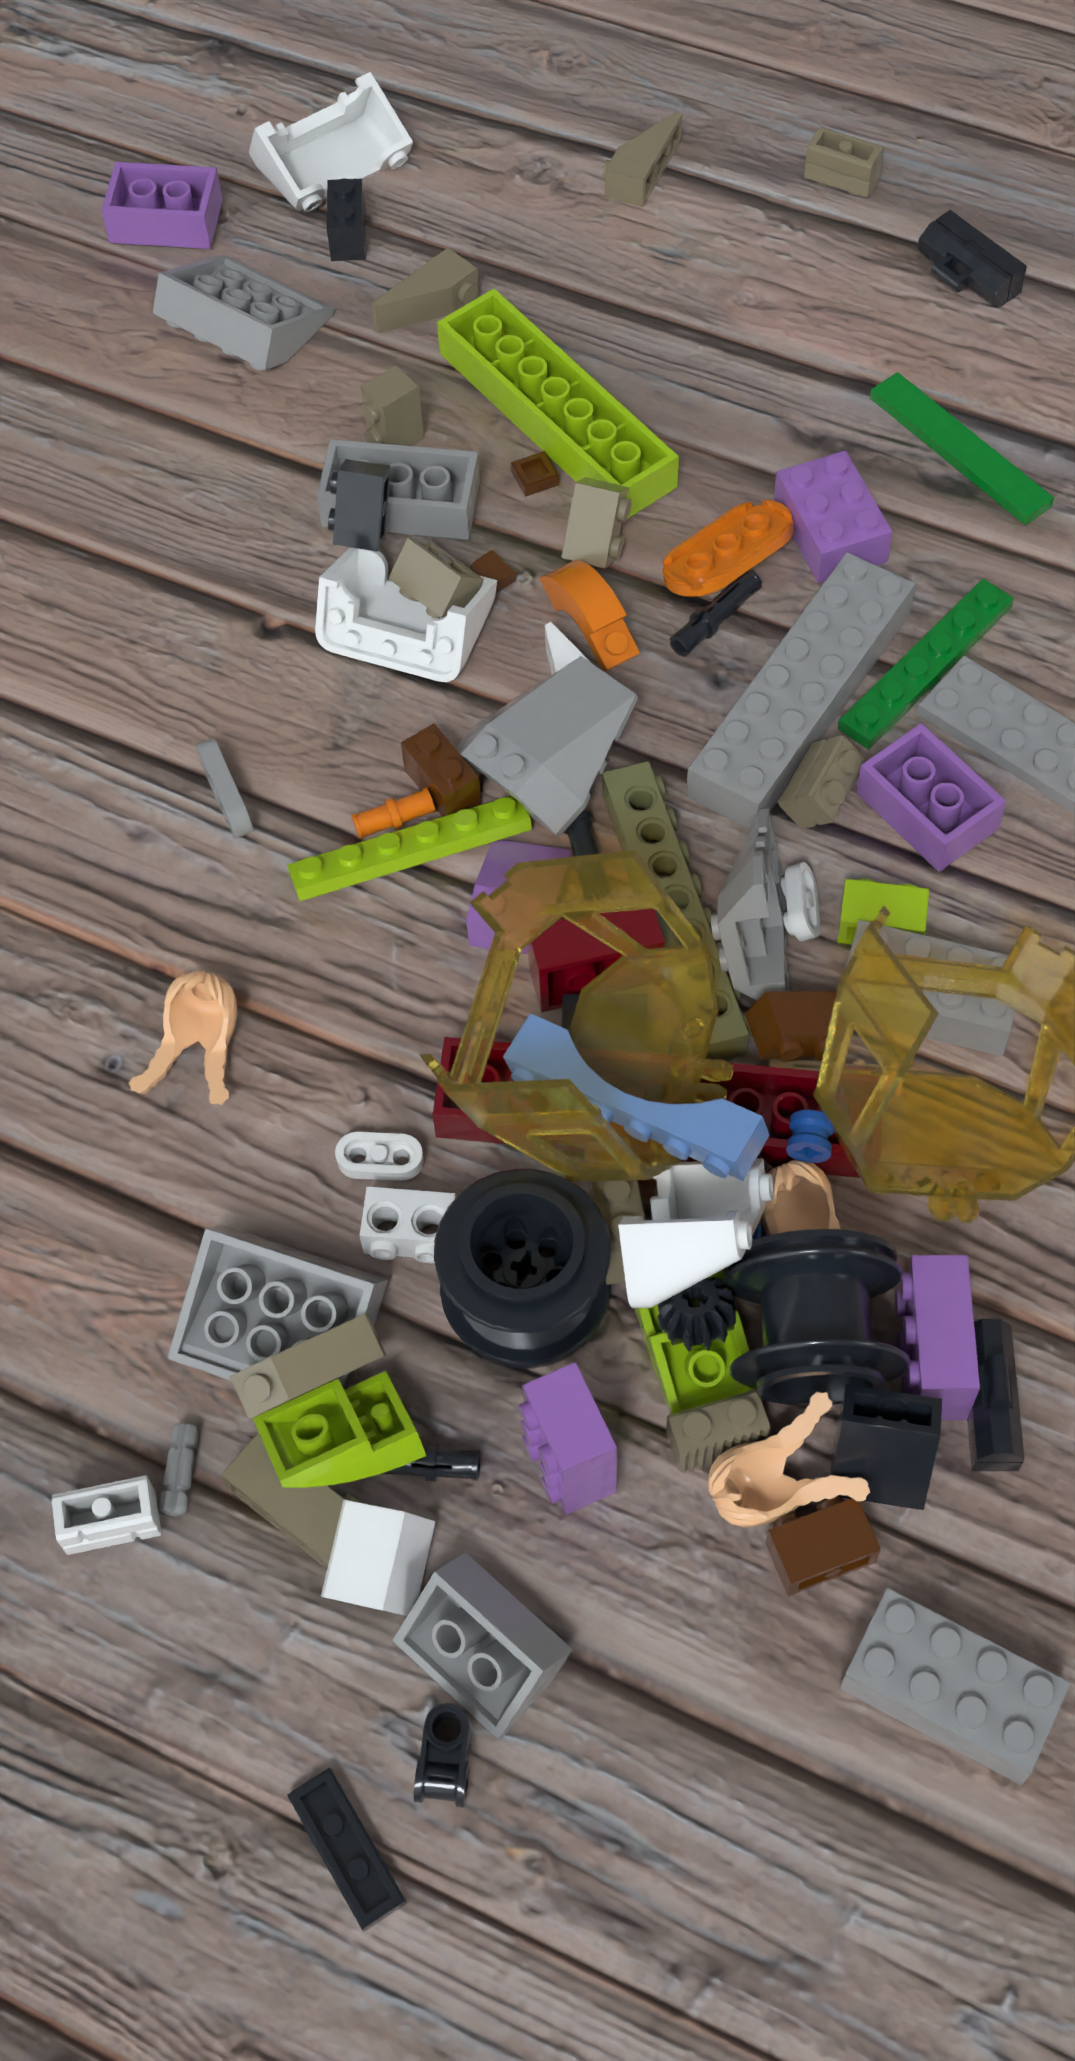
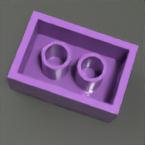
(162, 205)
(832, 513)
(930, 797)
(939, 1332)
(569, 1439)

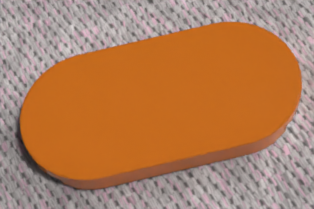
(727, 548)

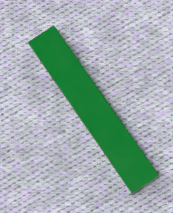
(962, 448)

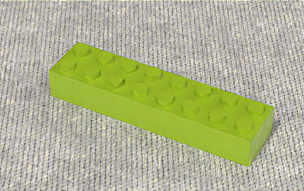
(555, 400)

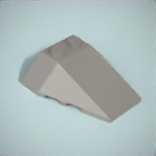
(552, 741)
(752, 916)

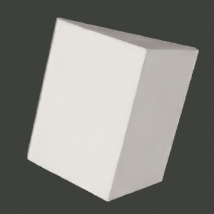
(378, 1557)

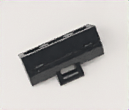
(971, 260)
(995, 1415)

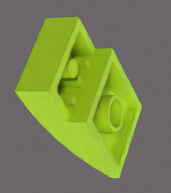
(696, 1375)
(339, 1434)

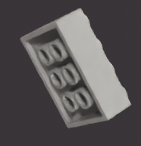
(239, 310)
(263, 1298)

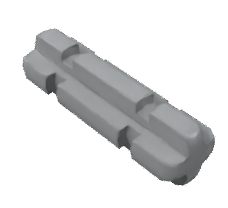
(179, 1470)

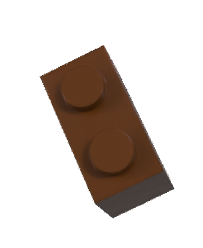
(438, 766)
(791, 1023)
(821, 1544)

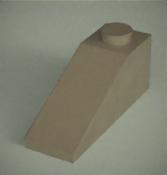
(641, 162)
(427, 293)
(307, 1365)

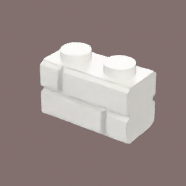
(106, 1515)

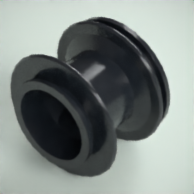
(816, 1314)
(539, 1319)

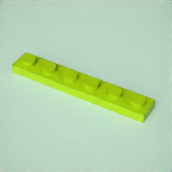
(408, 847)

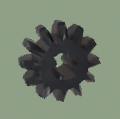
(698, 1314)

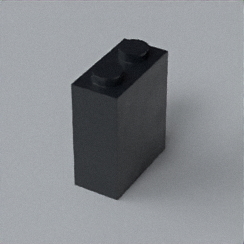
(889, 1443)

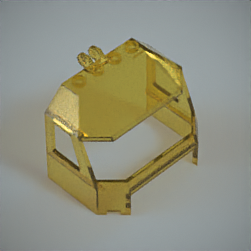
(634, 1025)
(938, 1129)

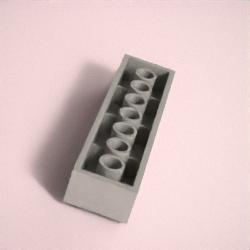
(800, 690)

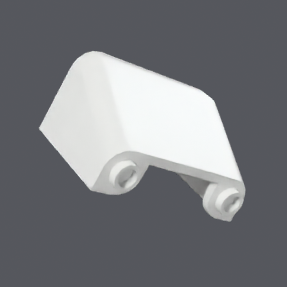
(341, 141)
(372, 622)
(695, 1230)

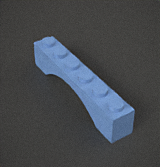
(712, 1131)

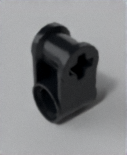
(444, 1759)

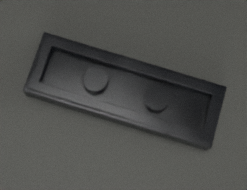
(346, 1849)

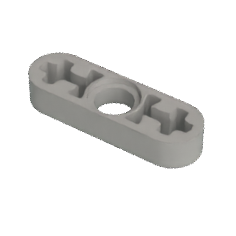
(224, 788)

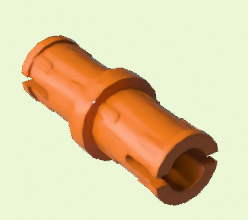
(393, 813)

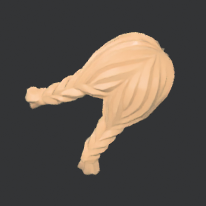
(195, 1009)
(800, 1200)
(750, 1479)

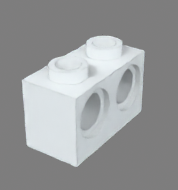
(411, 1212)

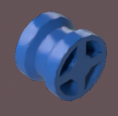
(809, 1137)

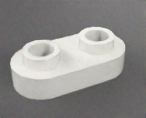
(802, 902)
(380, 1153)

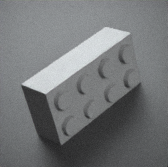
(429, 488)
(962, 1019)
(955, 1686)

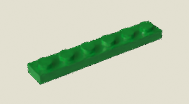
(925, 664)

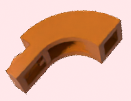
(595, 609)

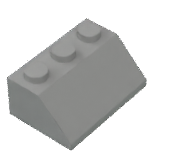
(481, 1644)

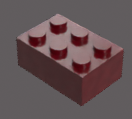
(569, 958)

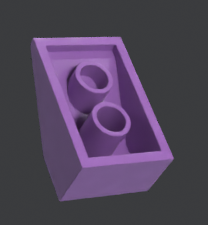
(499, 859)

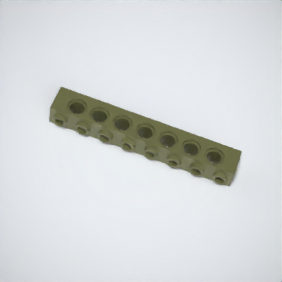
(638, 788)

